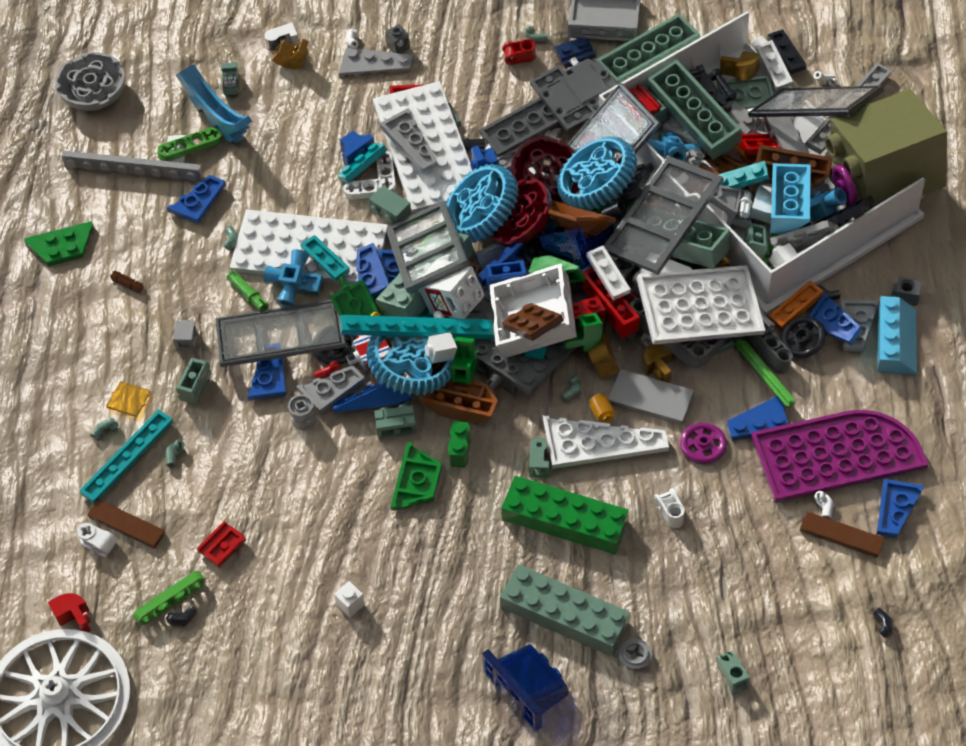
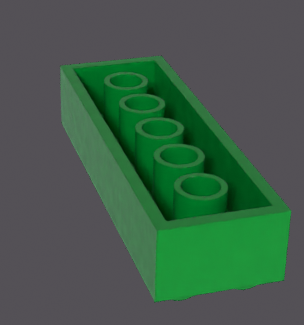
(565, 514)

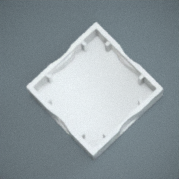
(544, 288)

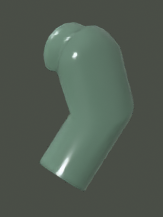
(530, 34)
(172, 452)

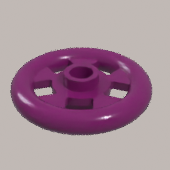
(843, 179)
(698, 456)

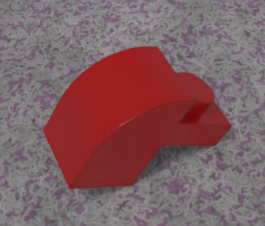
(70, 607)

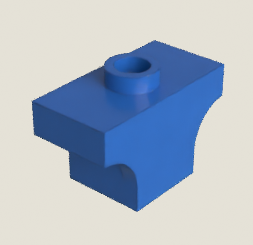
(354, 145)
(481, 157)

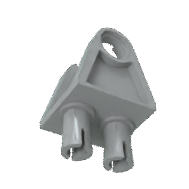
(726, 206)

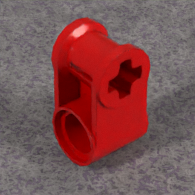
(520, 51)

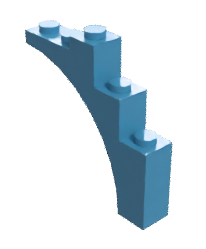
(218, 113)

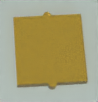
(128, 399)

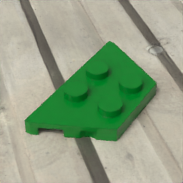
(61, 244)
(416, 479)

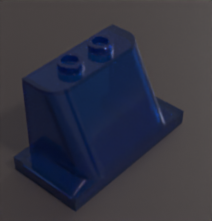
(573, 243)
(528, 680)

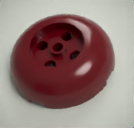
(533, 154)
(529, 215)

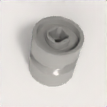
(302, 412)

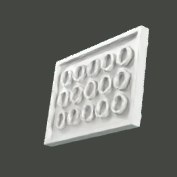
(700, 304)

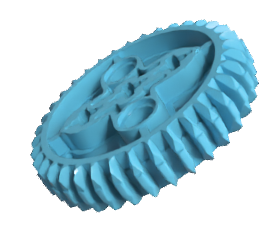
(597, 173)
(480, 201)
(406, 356)

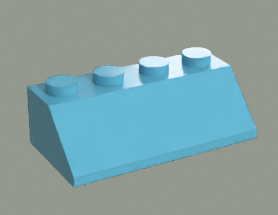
(790, 197)
(896, 336)

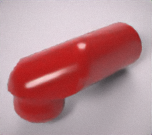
(325, 372)

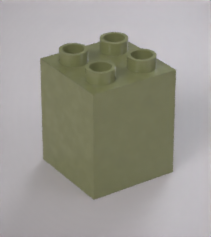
(890, 147)

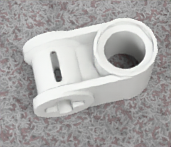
(670, 505)
(96, 539)

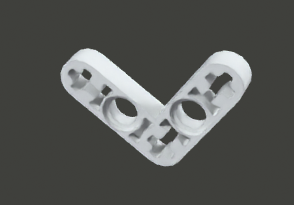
(376, 183)

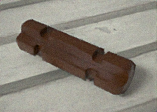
(127, 281)

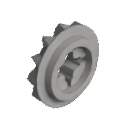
(694, 157)
(630, 646)

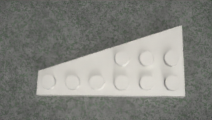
(590, 442)

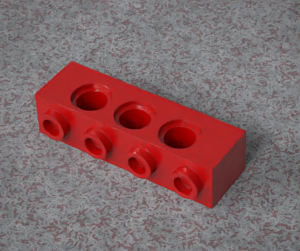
(618, 311)

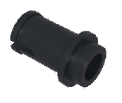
(469, 143)

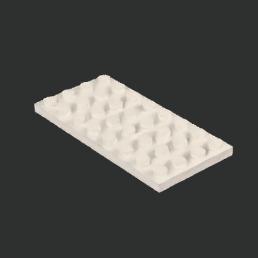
(440, 132)
(271, 237)

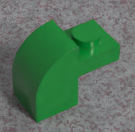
(588, 333)
(465, 360)

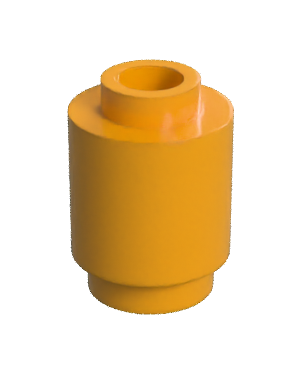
(601, 408)

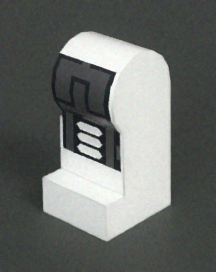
(275, 36)

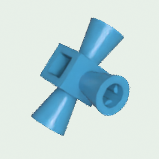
(671, 145)
(824, 204)
(293, 278)

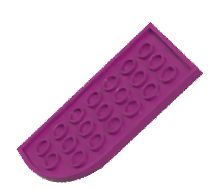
(835, 452)

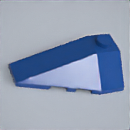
(372, 397)

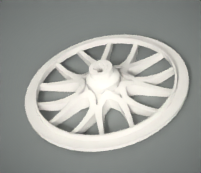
(67, 690)

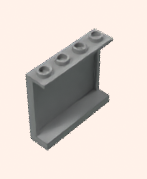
(604, 19)

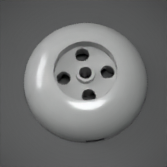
(80, 81)

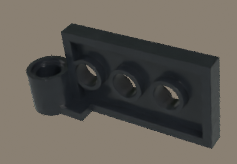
(616, 207)
(852, 211)

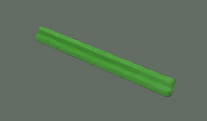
(765, 373)

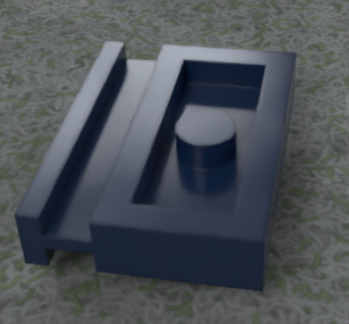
(576, 48)

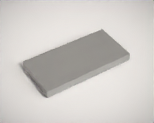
(651, 396)

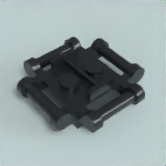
(705, 81)

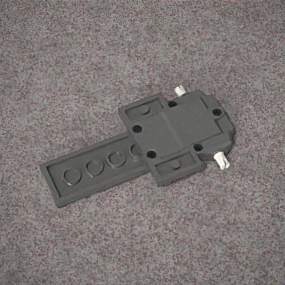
(563, 99)

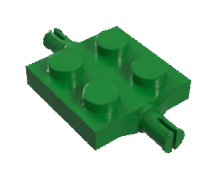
(354, 298)

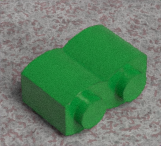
(459, 444)

